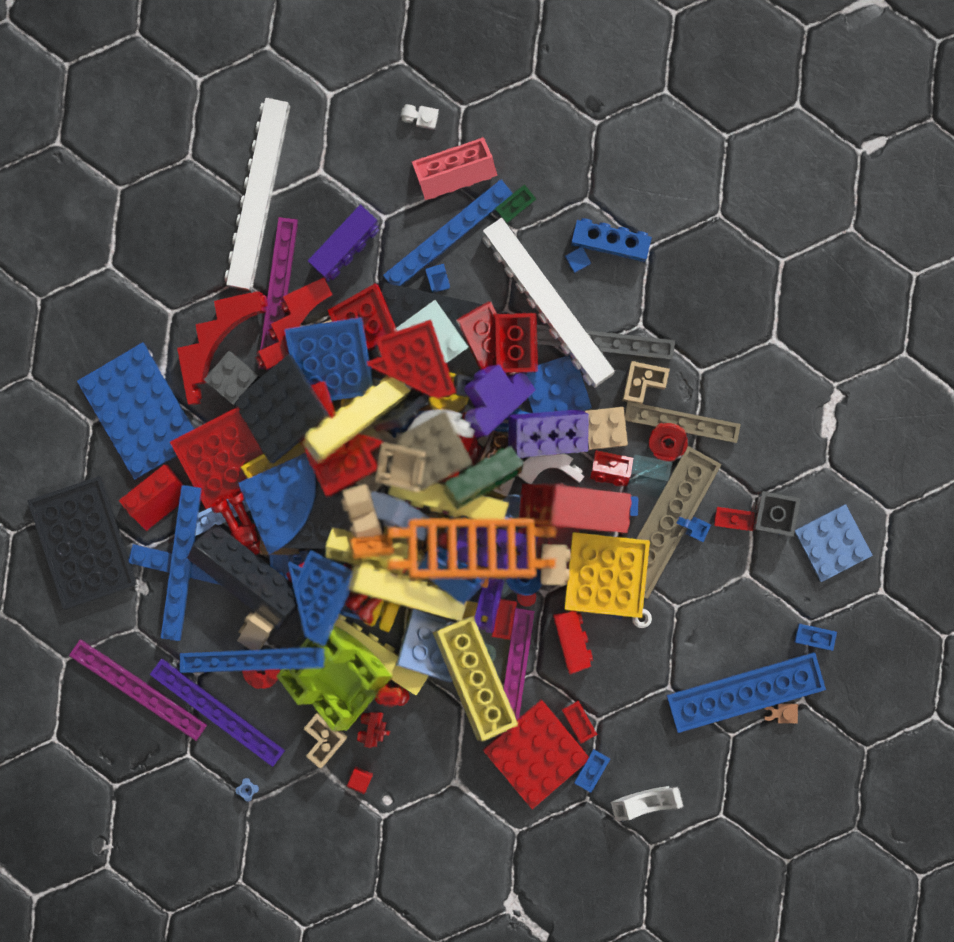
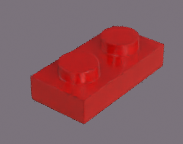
(734, 518)

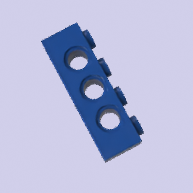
(600, 244)

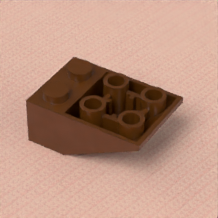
(493, 444)

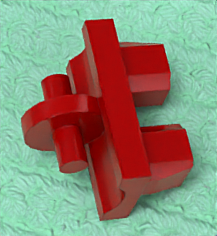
(375, 731)

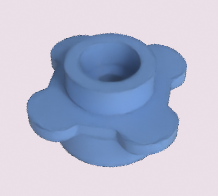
(243, 793)

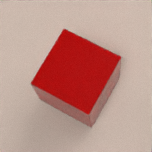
(359, 780)

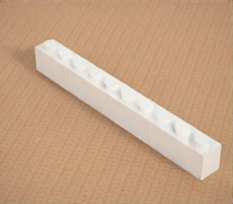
(258, 194)
(548, 303)

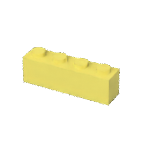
(340, 549)

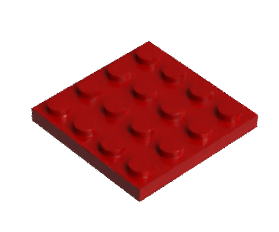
(216, 453)
(536, 754)

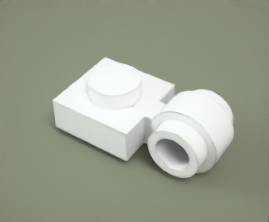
(425, 117)

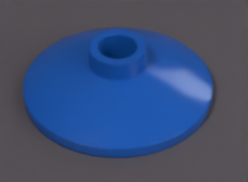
(528, 587)

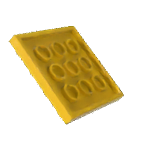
(607, 575)

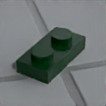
(515, 204)

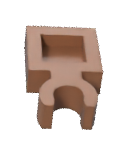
(784, 713)

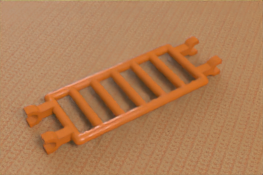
(411, 564)

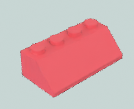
(454, 168)

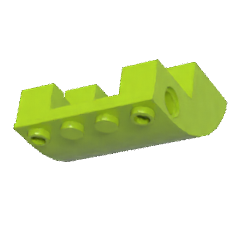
(345, 683)

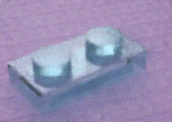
(651, 467)

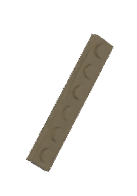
(690, 423)

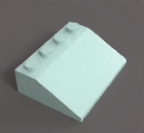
(448, 336)

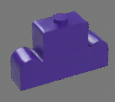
(495, 397)

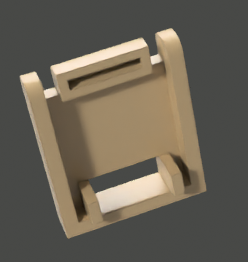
(405, 469)

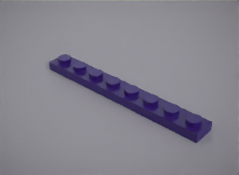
(217, 712)

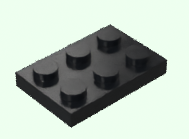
(400, 413)

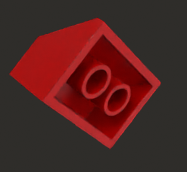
(516, 342)
(153, 497)
(573, 640)

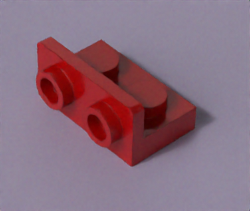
(611, 468)

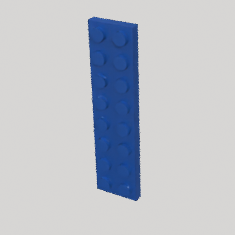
(746, 692)

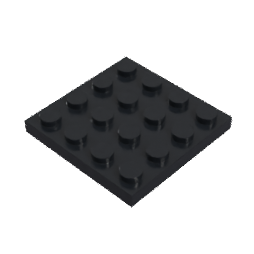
(281, 408)

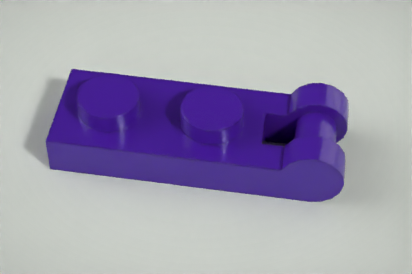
(489, 604)

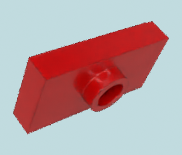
(504, 619)
(579, 722)

